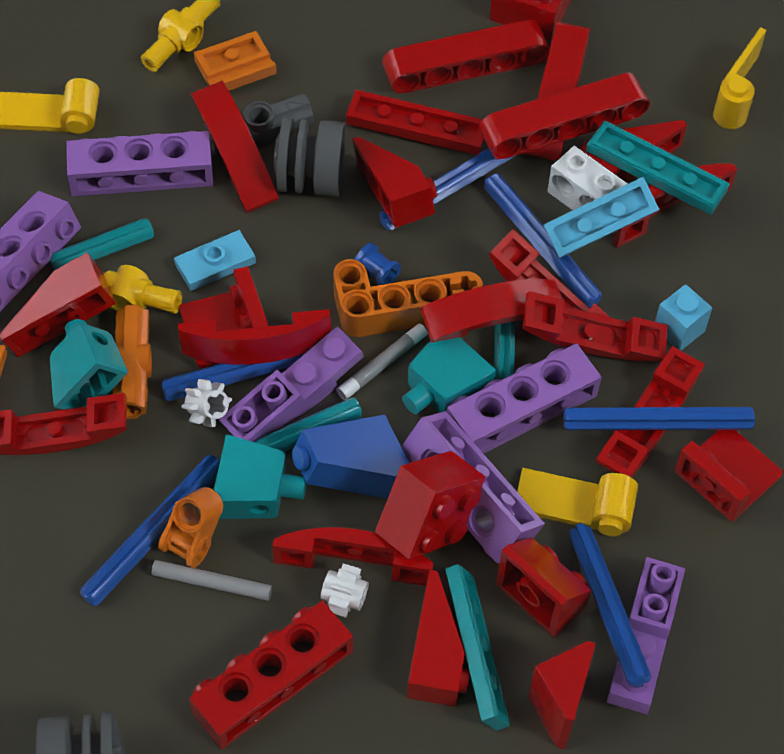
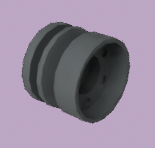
(310, 156)
(57, 736)

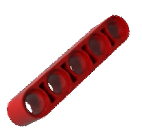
(465, 56)
(562, 72)
(563, 115)

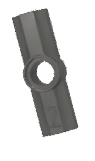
(265, 119)

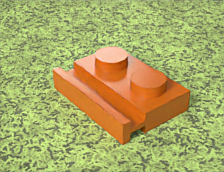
(236, 61)

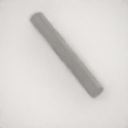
(211, 580)

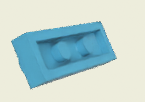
(601, 217)

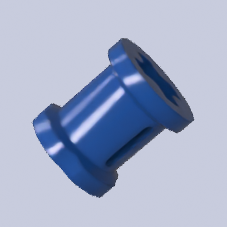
(377, 265)

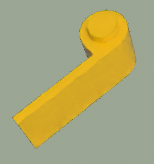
(735, 90)
(52, 112)
(573, 501)

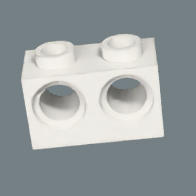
(580, 179)

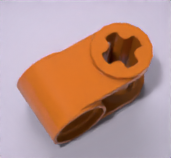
(189, 532)

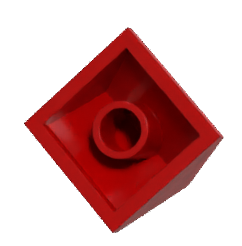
(558, 689)

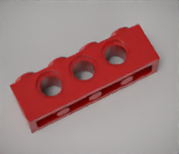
(229, 719)

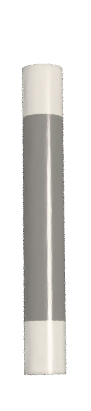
(382, 361)

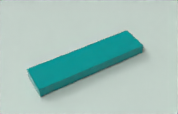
(657, 167)
(477, 648)

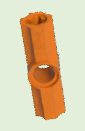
(135, 350)

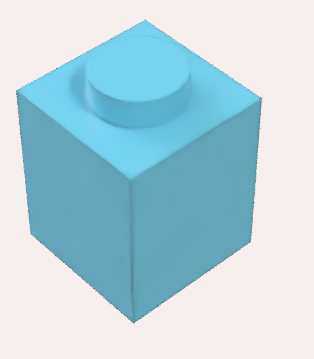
(685, 316)

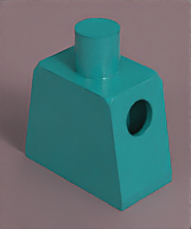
(84, 365)
(445, 373)
(254, 480)

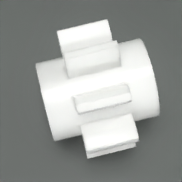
(206, 402)
(344, 590)

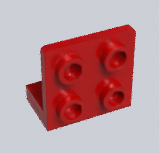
(231, 309)
(727, 472)

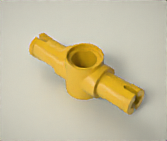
(178, 32)
(133, 287)

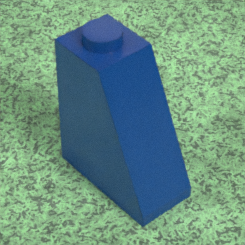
(351, 456)

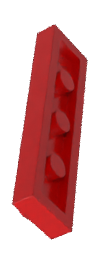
(415, 122)

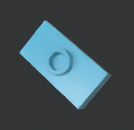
(214, 260)

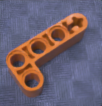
(376, 300)

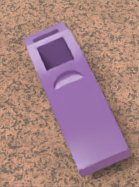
(295, 391)
(651, 623)

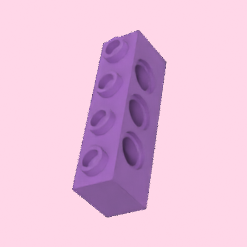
(139, 163)
(30, 239)
(577, 384)
(501, 512)

